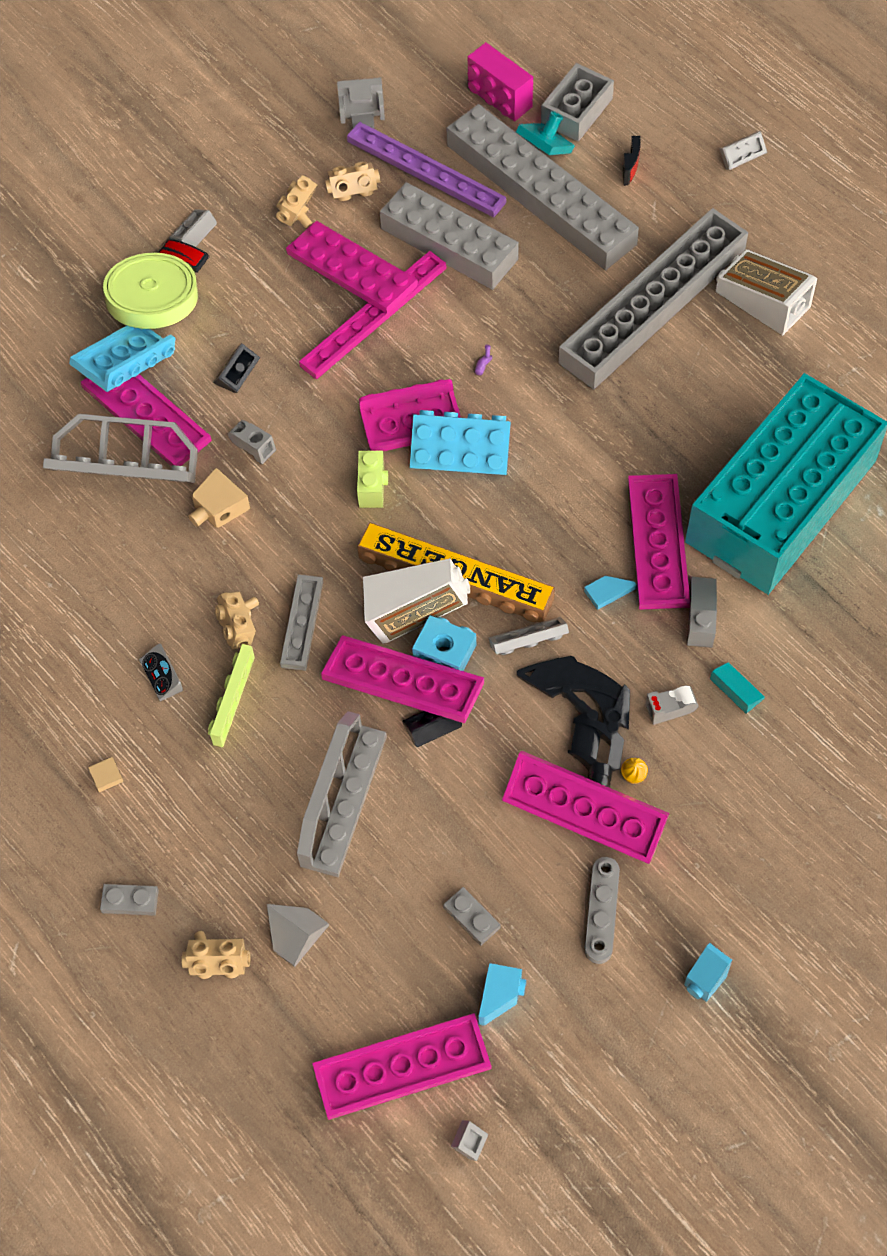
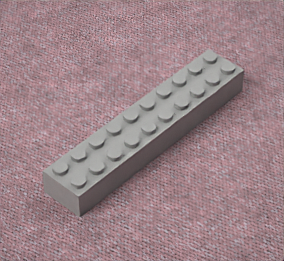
(542, 187)
(652, 298)

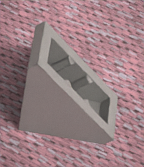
(294, 931)

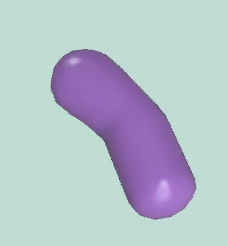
(483, 361)

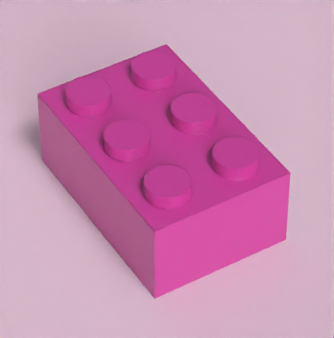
(500, 82)

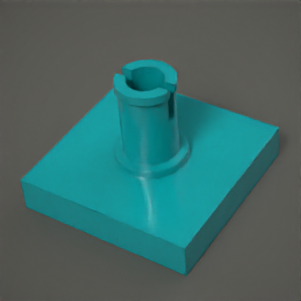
(545, 135)

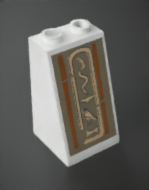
(767, 289)
(407, 596)

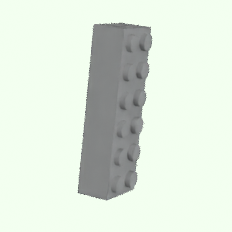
(450, 235)

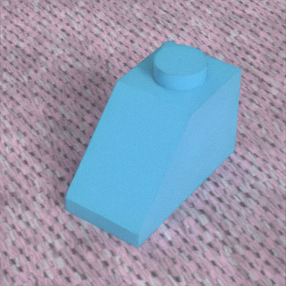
(708, 973)
(500, 991)

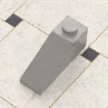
(702, 612)

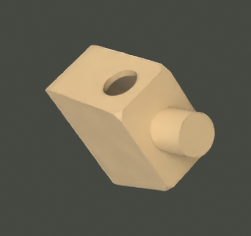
(218, 501)

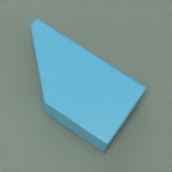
(608, 590)

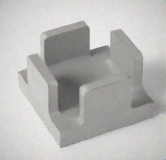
(361, 101)

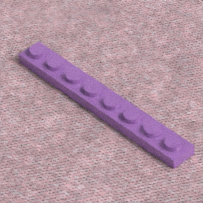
(426, 169)

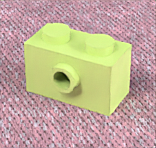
(371, 479)

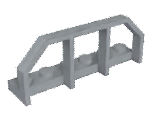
(128, 469)
(349, 799)

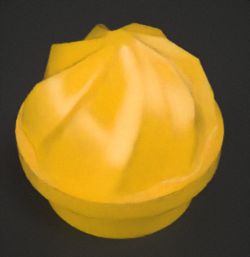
(634, 770)

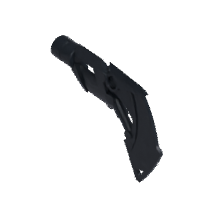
(568, 676)

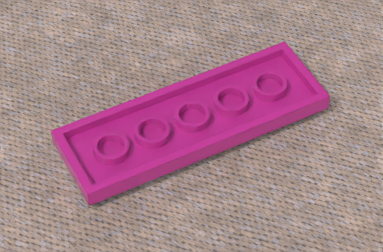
(352, 267)
(141, 400)
(658, 542)
(403, 678)
(585, 807)
(401, 1066)

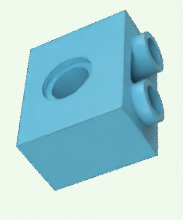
(441, 633)

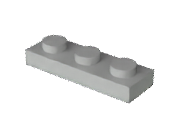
(528, 636)

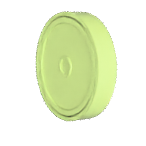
(150, 290)

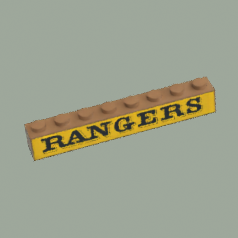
(487, 582)

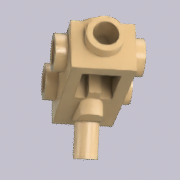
(358, 179)
(294, 205)
(236, 618)
(215, 957)

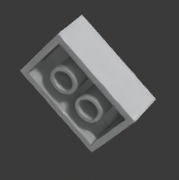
(579, 100)

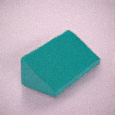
(736, 687)

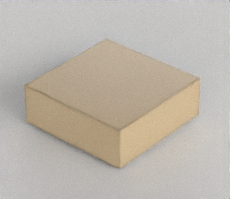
(105, 774)

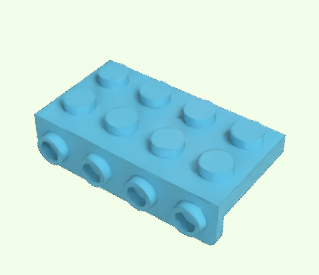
(122, 356)
(460, 443)

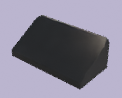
(237, 369)
(427, 727)

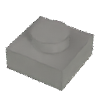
(469, 1140)

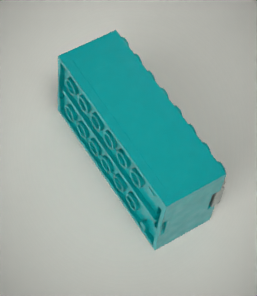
(785, 483)

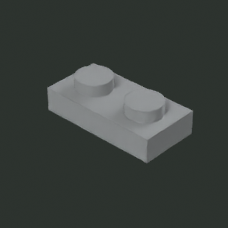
(129, 899)
(472, 916)

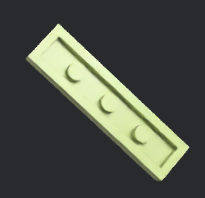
(234, 687)

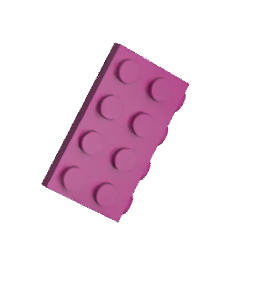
(389, 414)

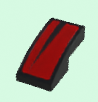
(631, 160)
(190, 254)

